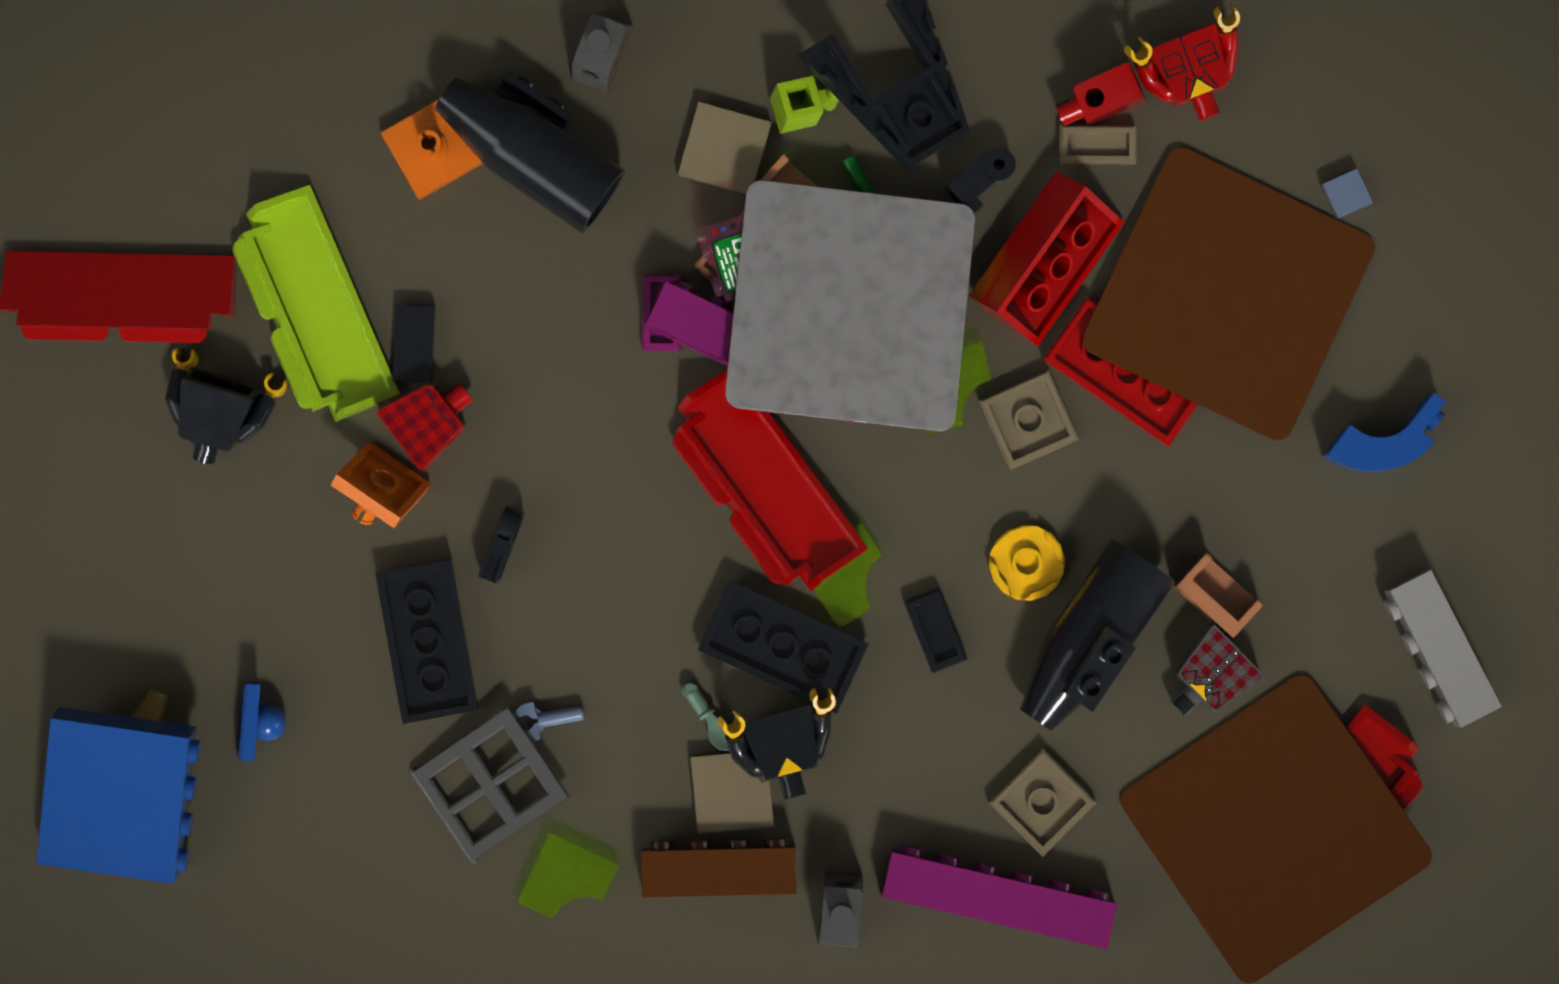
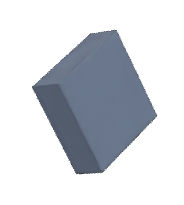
(1346, 194)

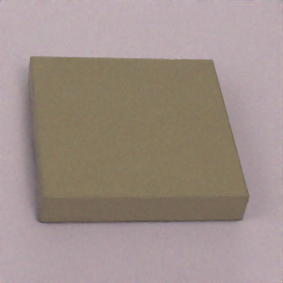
(724, 148)
(1028, 420)
(728, 796)
(1042, 802)

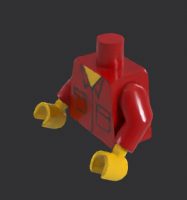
(1191, 65)

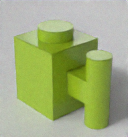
(800, 104)

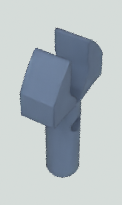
(548, 718)

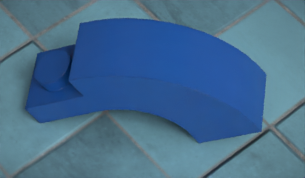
(1374, 454)

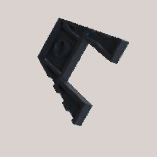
(915, 115)

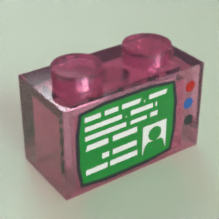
(723, 246)

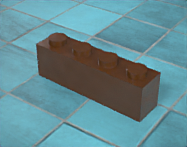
(718, 870)

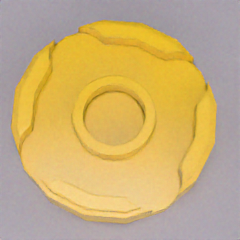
(1026, 562)

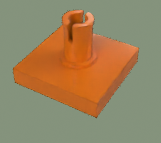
(429, 151)
(379, 486)

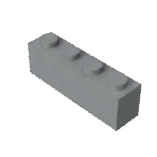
(1441, 648)

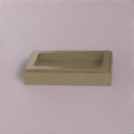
(1097, 145)

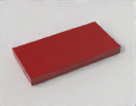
(1136, 399)

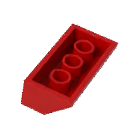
(1047, 258)

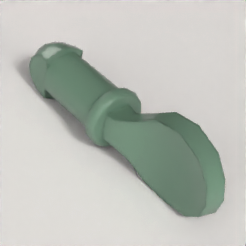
(704, 710)

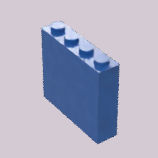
(117, 795)

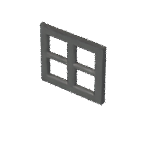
(489, 784)

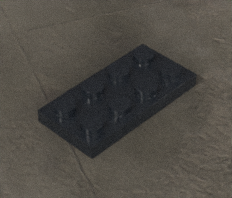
(427, 641)
(782, 645)

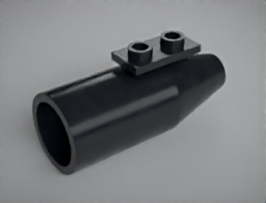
(528, 146)
(1094, 635)

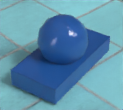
(255, 721)

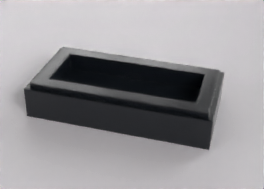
(414, 343)
(935, 630)

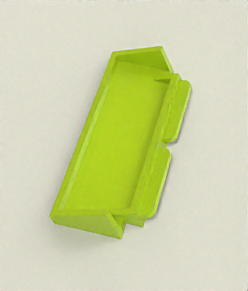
(316, 310)

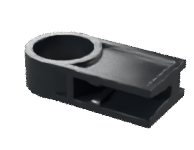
(501, 544)

